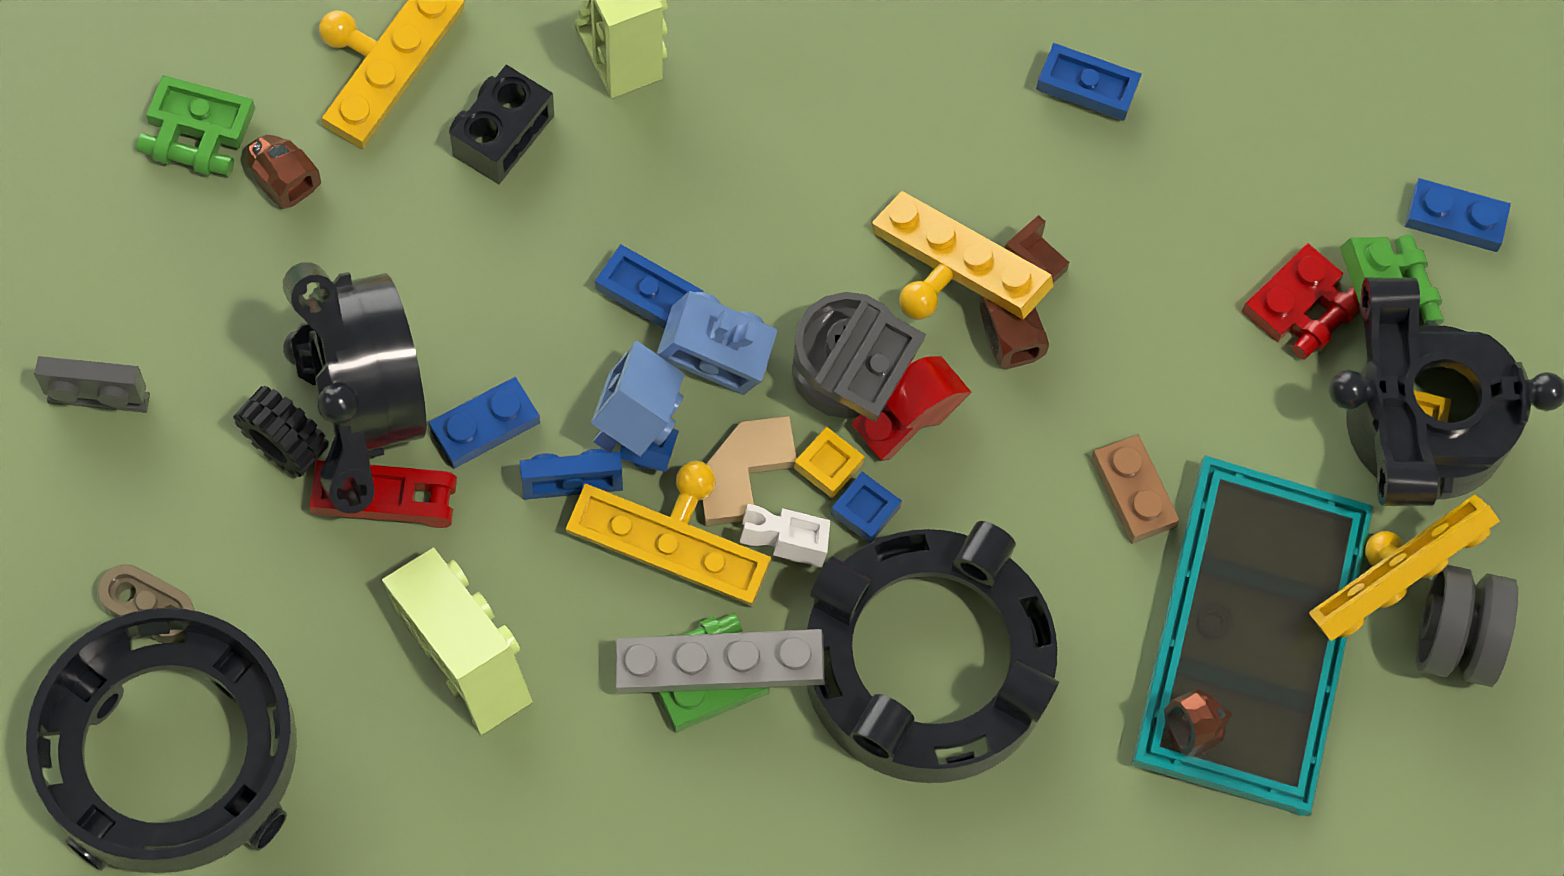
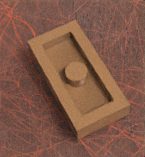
(1135, 489)

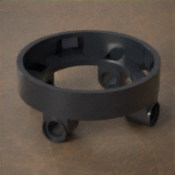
(87, 688)
(882, 729)

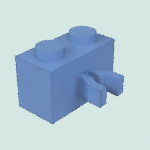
(717, 342)
(638, 401)

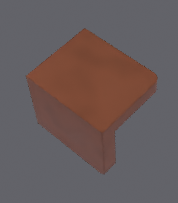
(1036, 250)

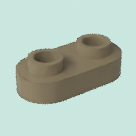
(150, 594)

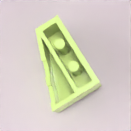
(624, 41)
(460, 637)

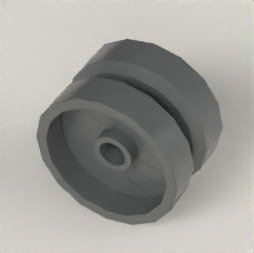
(814, 341)
(1467, 625)

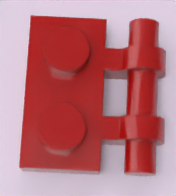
(1293, 293)

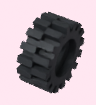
(281, 431)

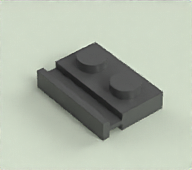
(869, 360)
(92, 384)

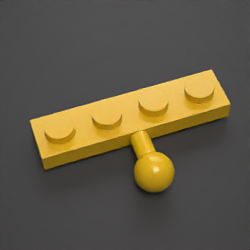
(388, 63)
(960, 256)
(670, 541)
(1402, 564)

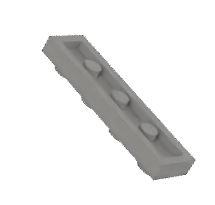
(720, 661)

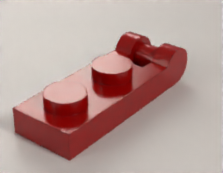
(395, 496)

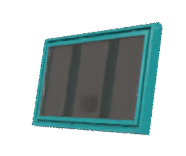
(1242, 631)

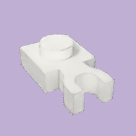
(792, 534)

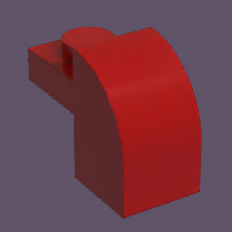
(922, 399)

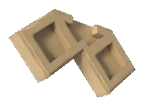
(749, 449)

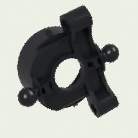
(364, 372)
(1394, 437)

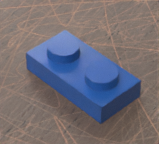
(1088, 81)
(1457, 215)
(642, 285)
(484, 422)
(558, 476)

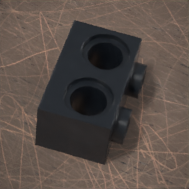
(511, 127)

